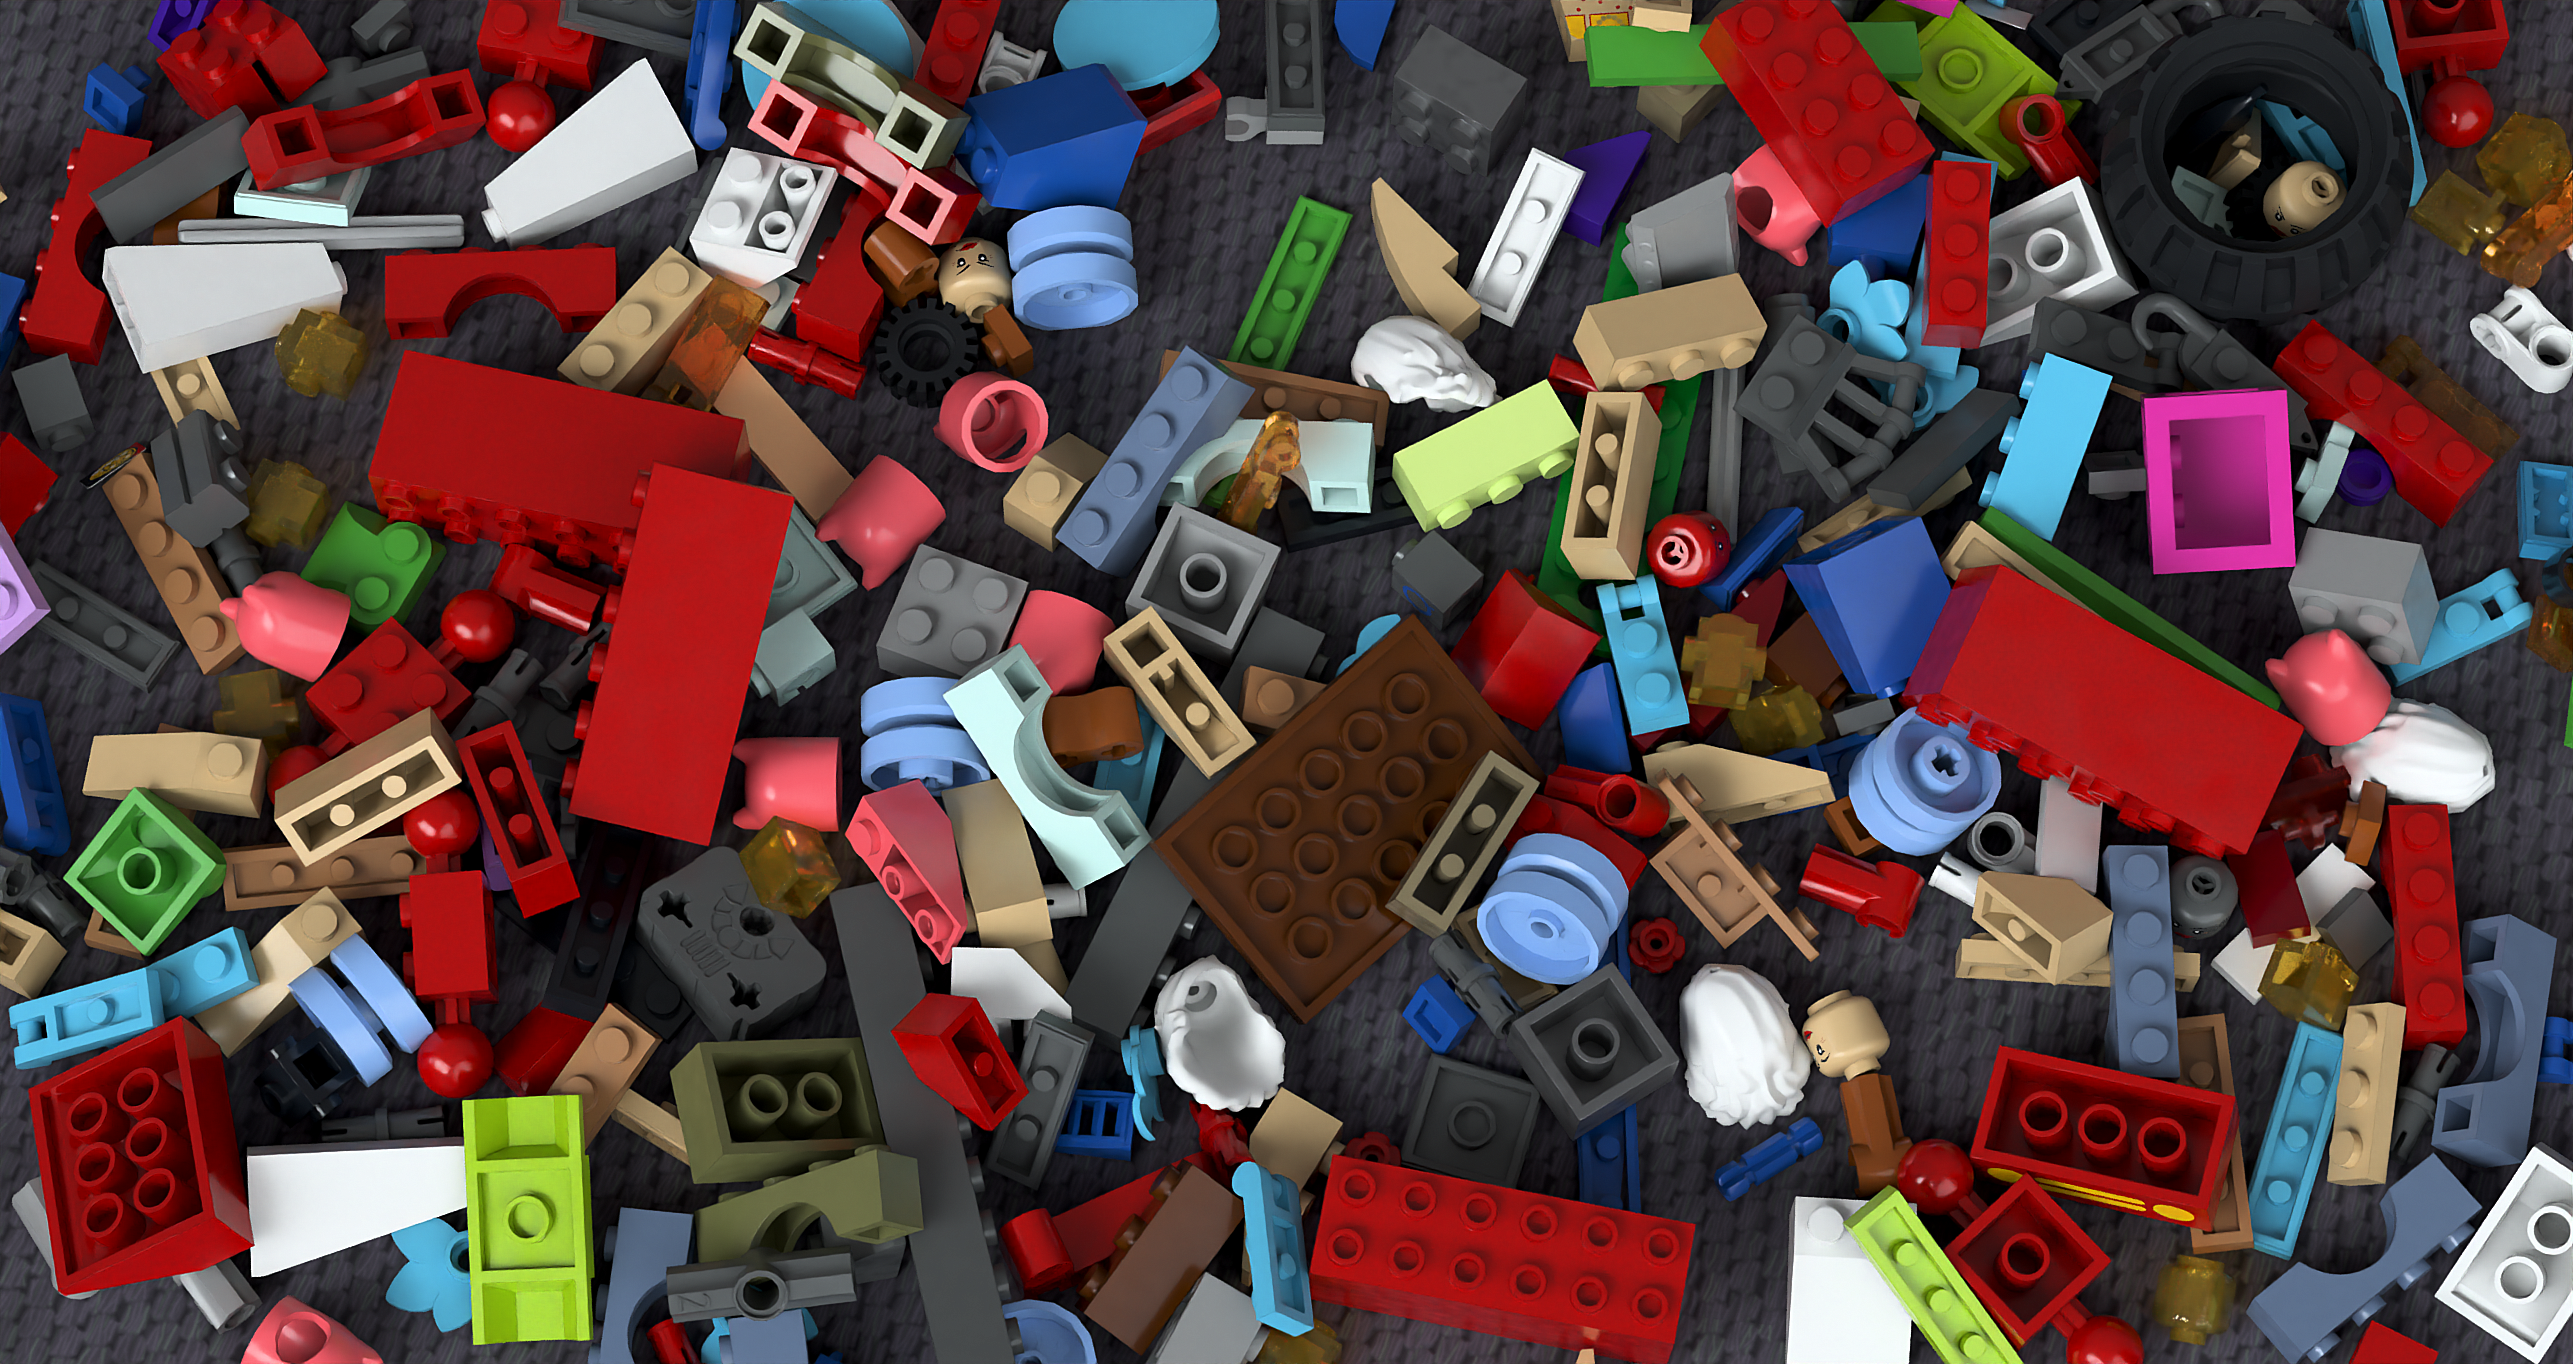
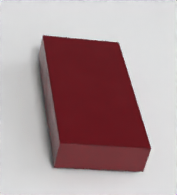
(2269, 891)

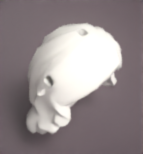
(1418, 360)
(2421, 757)
(1218, 1038)
(1741, 1046)

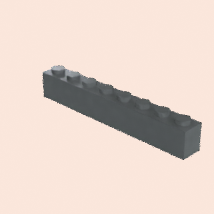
(1151, 905)

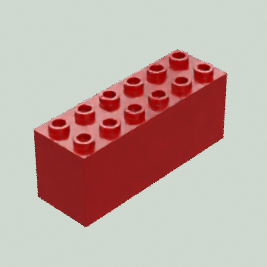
(533, 456)
(676, 652)
(2102, 712)
(1500, 1261)

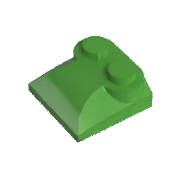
(375, 564)
(147, 869)

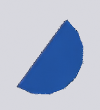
(1362, 28)

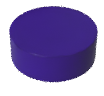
(2364, 478)

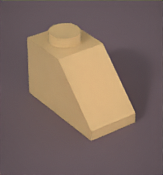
(1051, 488)
(2044, 921)

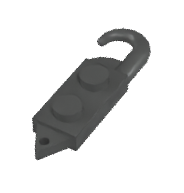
(2120, 50)
(2218, 361)

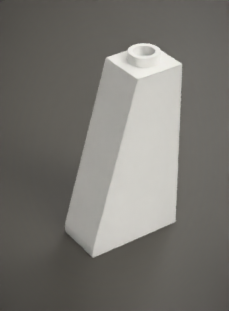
(592, 163)
(215, 297)
(346, 1193)

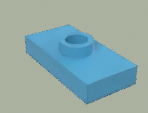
(2544, 509)

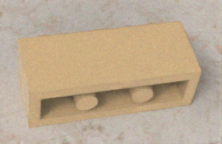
(639, 329)
(1670, 334)
(1611, 485)
(367, 786)
(997, 867)

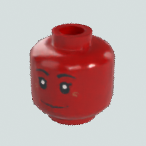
(1688, 548)

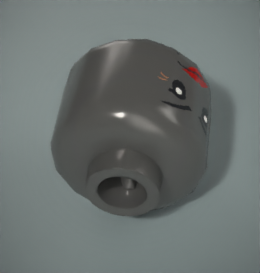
(2201, 896)

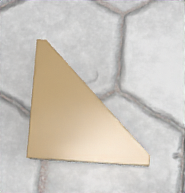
(2238, 154)

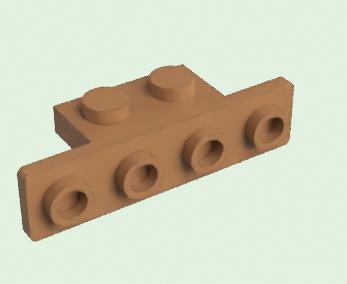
(1715, 880)

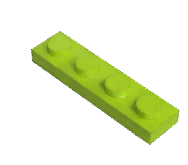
(1927, 1282)

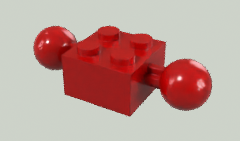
(2450, 41)
(527, 44)
(396, 678)
(453, 944)
(2018, 1256)

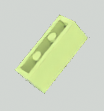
(1486, 457)

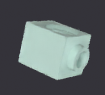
(790, 656)

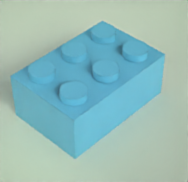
(2046, 443)

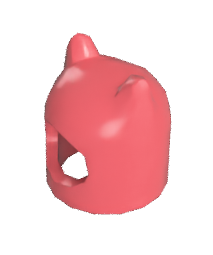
(1773, 207)
(988, 416)
(881, 519)
(289, 623)
(1062, 639)
(2331, 687)
(791, 780)
(304, 1335)

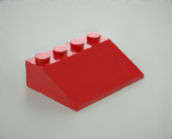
(141, 1162)

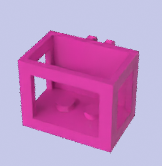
(2218, 480)

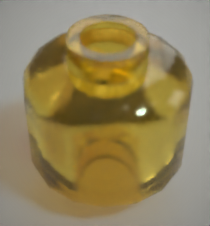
(2194, 1299)

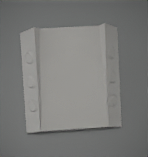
(1685, 237)

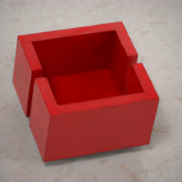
(215, 64)

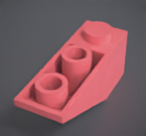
(914, 857)

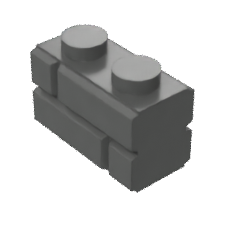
(201, 477)

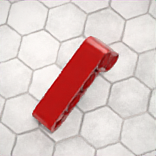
(1063, 1248)

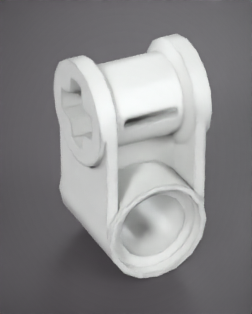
(1006, 65)
(2522, 331)

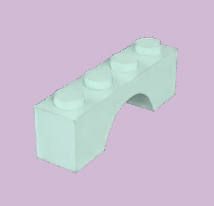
(1332, 470)
(1080, 826)

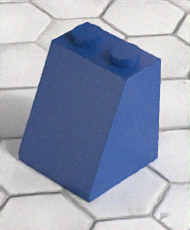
(1052, 141)
(1874, 599)

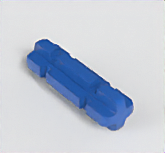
(1768, 1158)

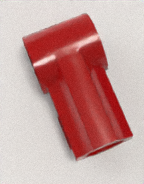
(2053, 148)
(540, 590)
(1609, 798)
(1873, 893)

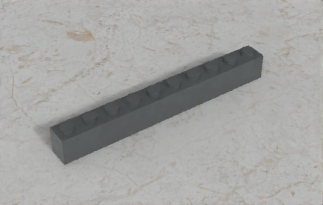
(951, 1253)

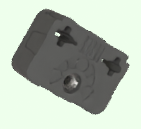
(730, 978)

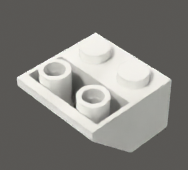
(759, 216)
(1005, 989)

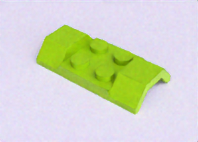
(1968, 81)
(528, 1219)

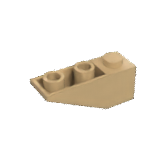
(1297, 1144)

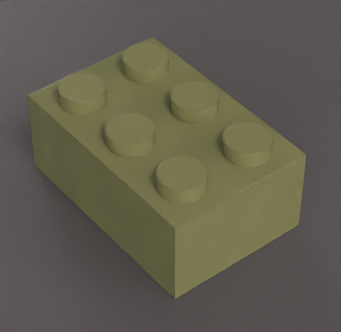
(773, 1106)

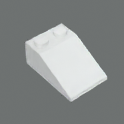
(2052, 249)
(2520, 1261)
(1835, 1295)

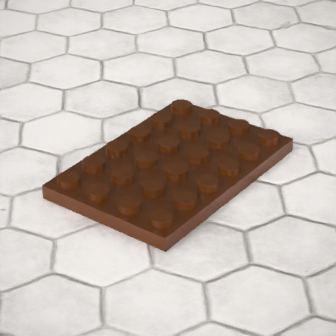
(1331, 814)

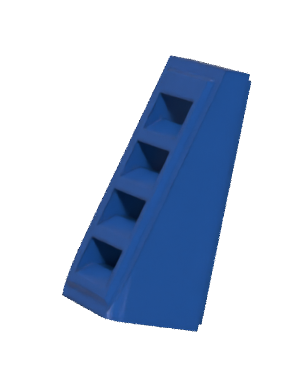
(1096, 1144)

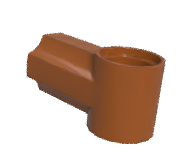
(1873, 1132)

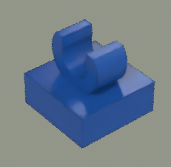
(116, 98)
(1439, 1015)

